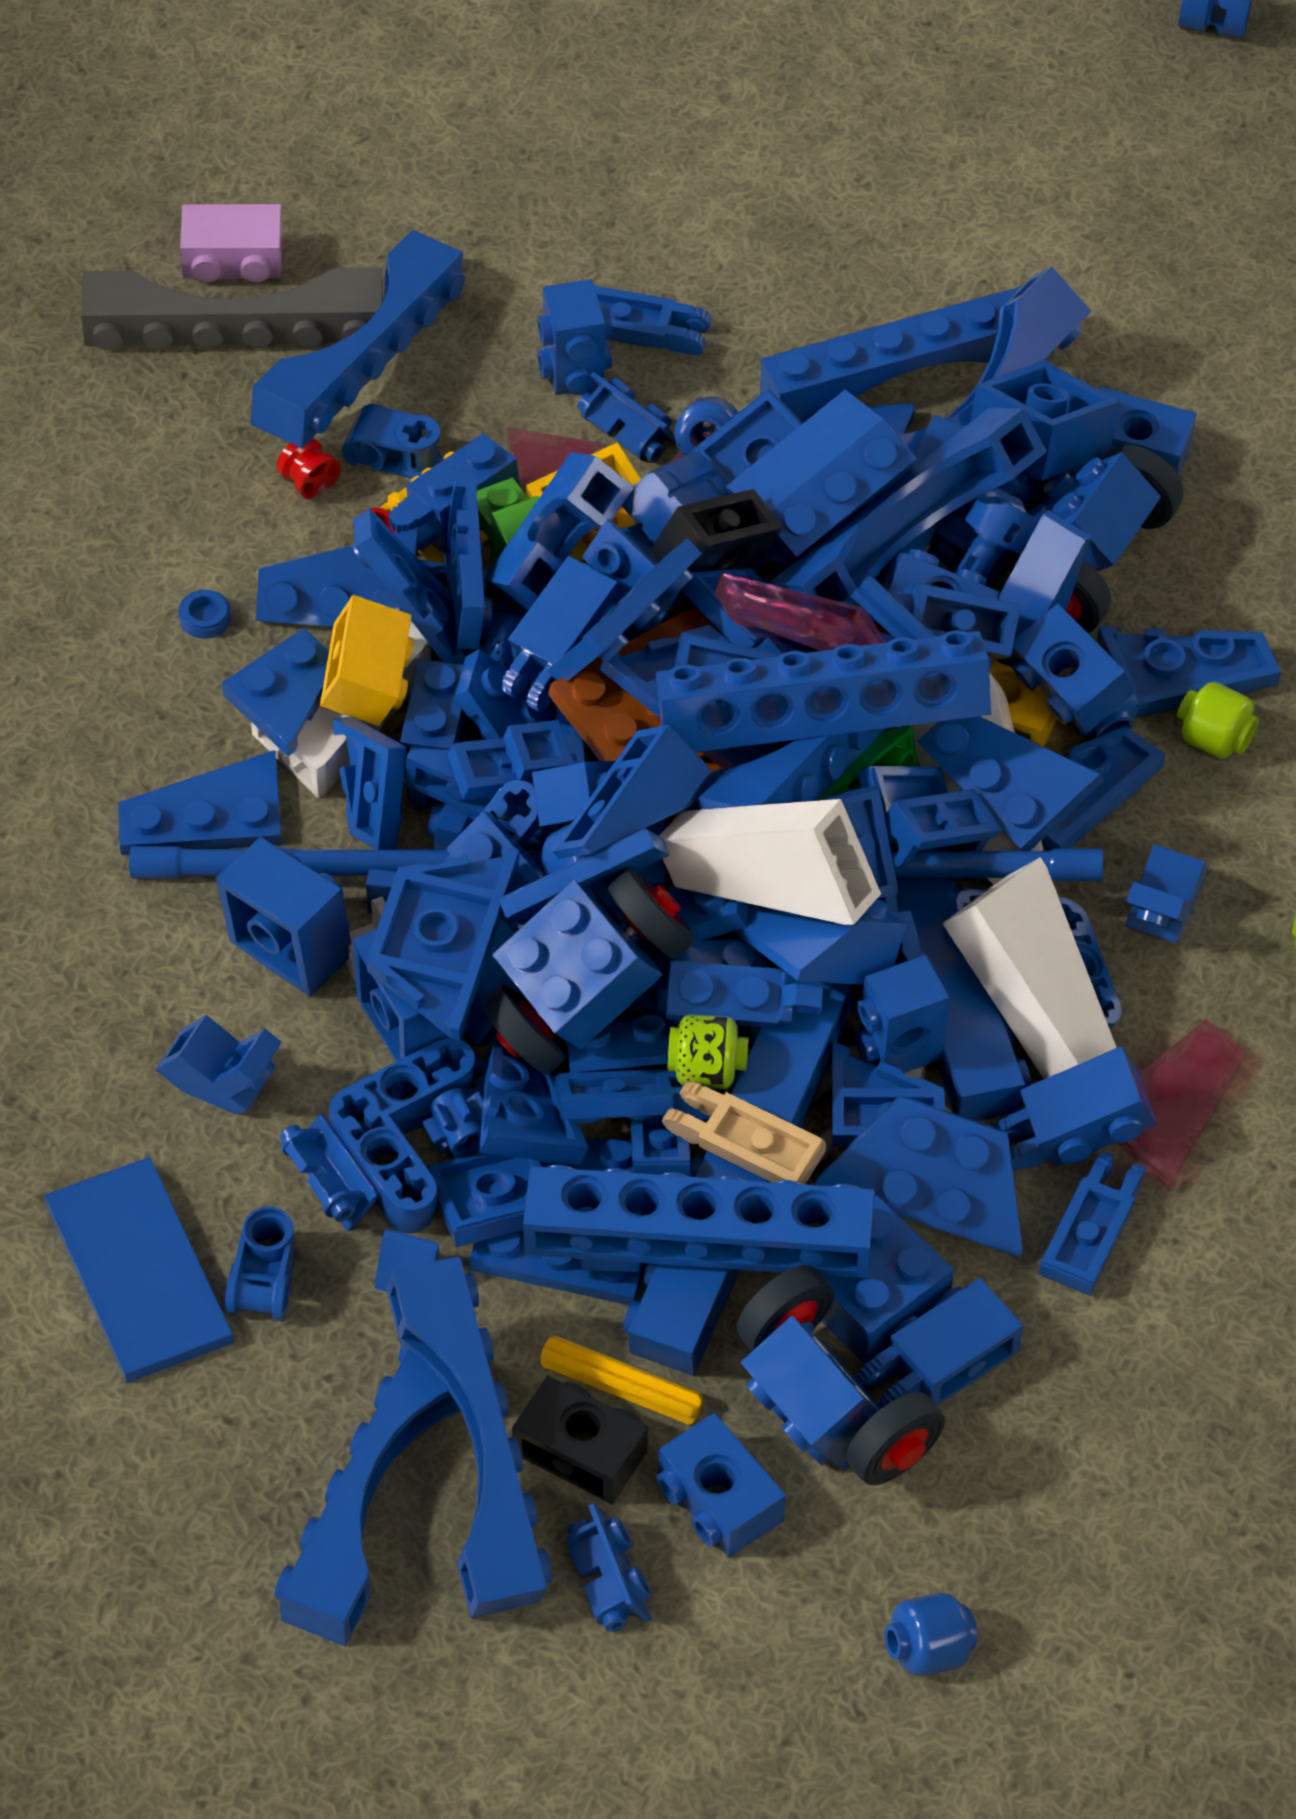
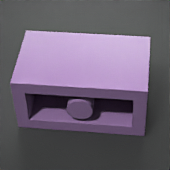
(231, 241)

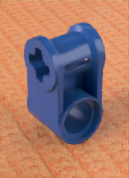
(390, 439)
(261, 1273)

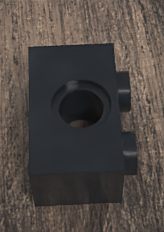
(727, 531)
(595, 1465)

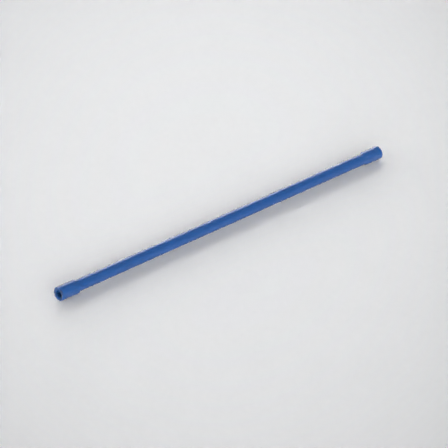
(176, 862)

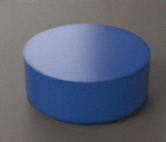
(204, 614)

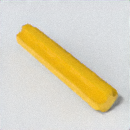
(621, 1379)

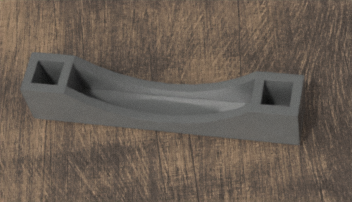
(132, 310)

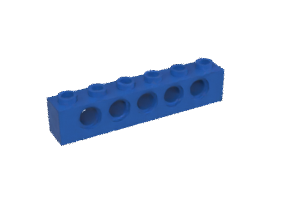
(846, 707)
(673, 1238)

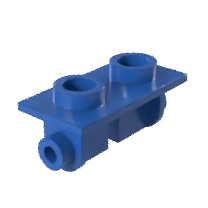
(615, 403)
(627, 562)
(332, 1170)
(602, 1548)

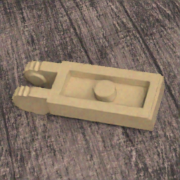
(746, 1135)

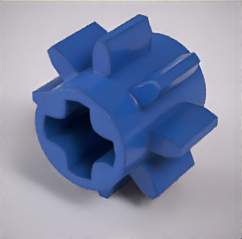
(456, 1122)

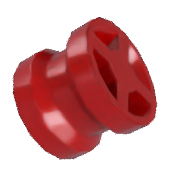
(308, 468)

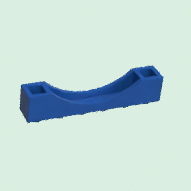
(1029, 328)
(858, 361)
(308, 390)
(966, 466)
(792, 773)
(438, 1323)
(331, 1577)

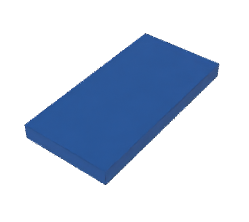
(138, 1269)

